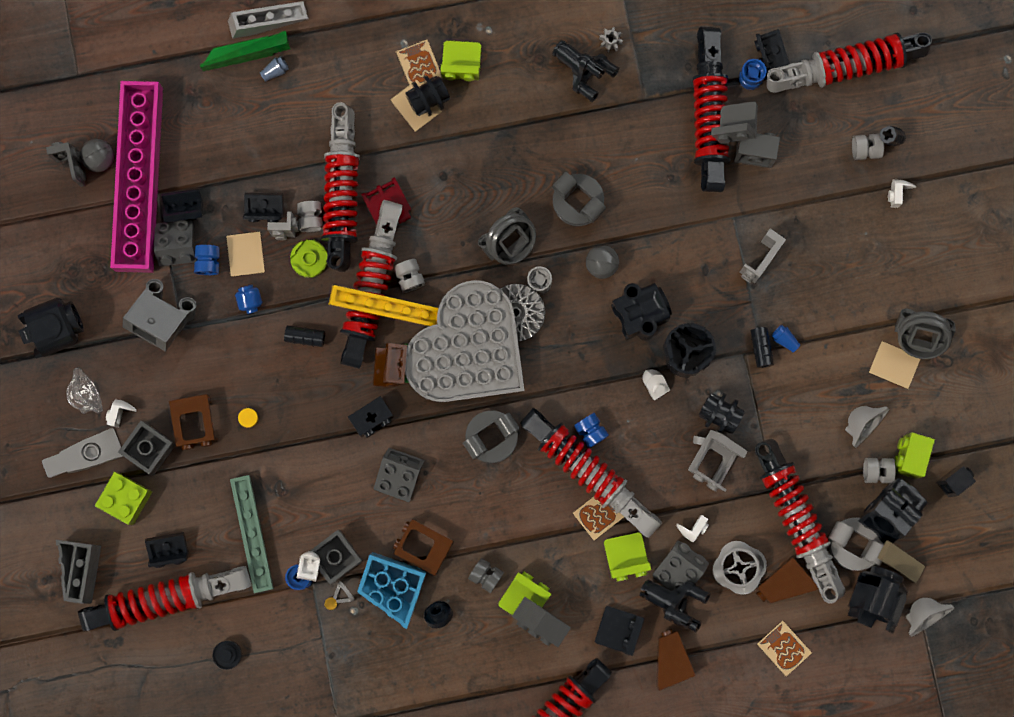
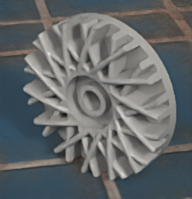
(530, 309)

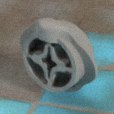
(759, 561)

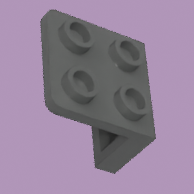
(737, 123)
(66, 152)
(174, 243)
(680, 566)

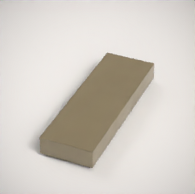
(901, 562)

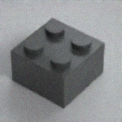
(758, 151)
(147, 448)
(336, 557)
(540, 623)

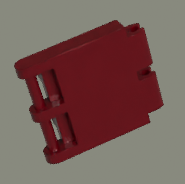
(391, 194)

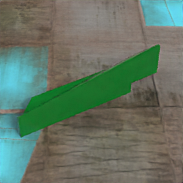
(246, 51)

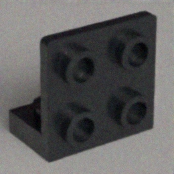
(619, 630)

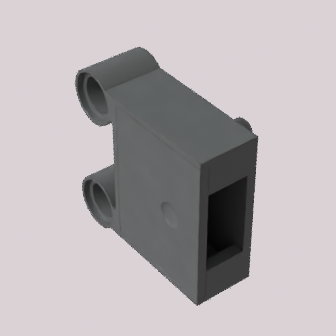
(157, 320)

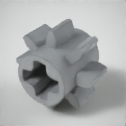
(605, 38)

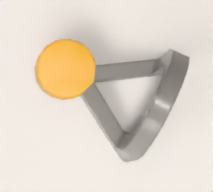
(331, 603)

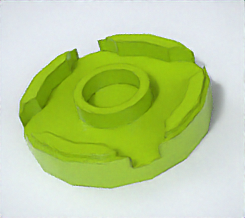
(309, 258)

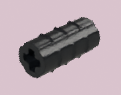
(898, 135)
(304, 336)
(762, 347)

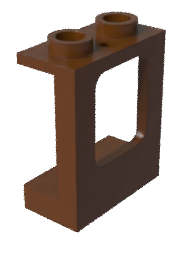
(386, 370)
(189, 405)
(436, 555)

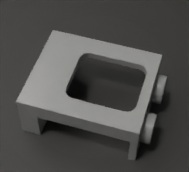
(774, 242)
(724, 447)

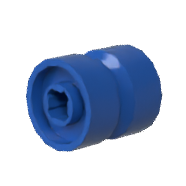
(752, 74)
(206, 260)
(591, 430)
(294, 582)

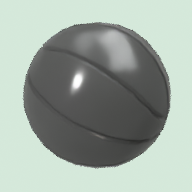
(97, 155)
(602, 262)

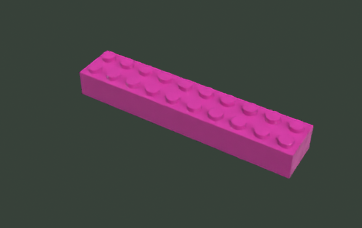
(136, 176)

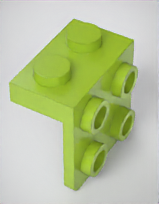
(461, 60)
(626, 556)
(522, 587)

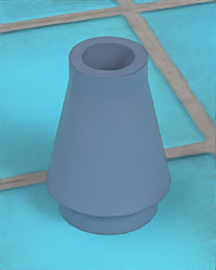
(274, 68)

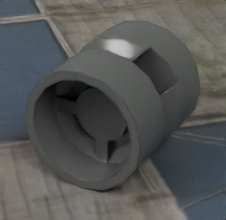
(485, 575)

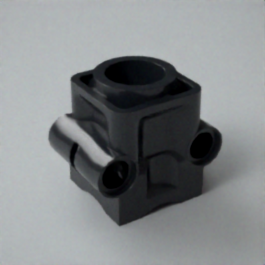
(646, 309)
(894, 511)

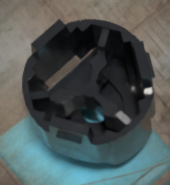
(51, 326)
(693, 340)
(878, 597)

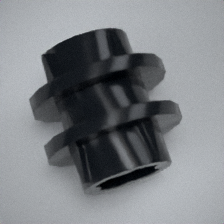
(427, 96)
(721, 413)

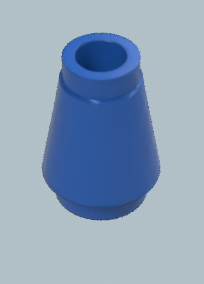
(784, 337)

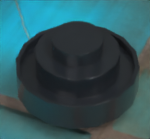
(438, 614)
(227, 655)

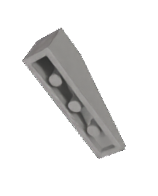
(264, 19)

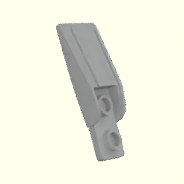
(84, 454)

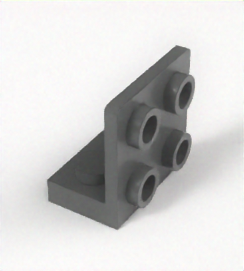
(398, 474)

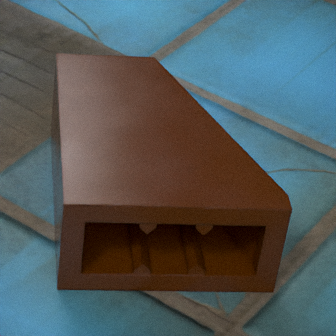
(785, 583)
(672, 660)

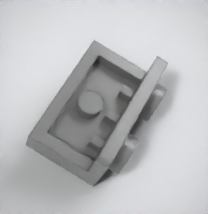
(284, 230)

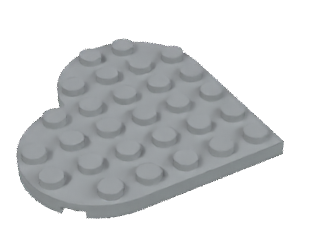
(469, 349)

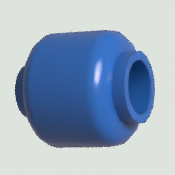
(248, 299)

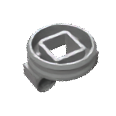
(839, 537)

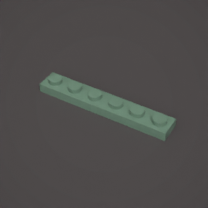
(251, 534)

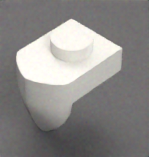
(895, 195)
(655, 383)
(114, 415)
(699, 527)
(308, 566)

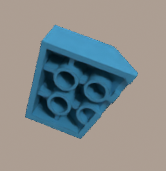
(392, 586)

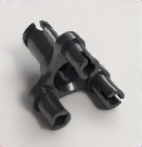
(583, 67)
(675, 601)

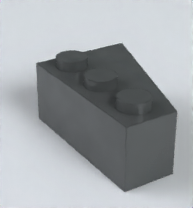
(78, 569)

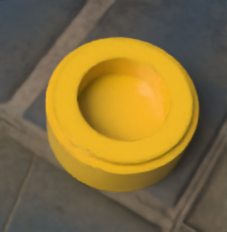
(248, 418)

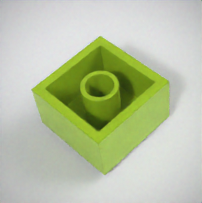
(913, 455)
(123, 498)

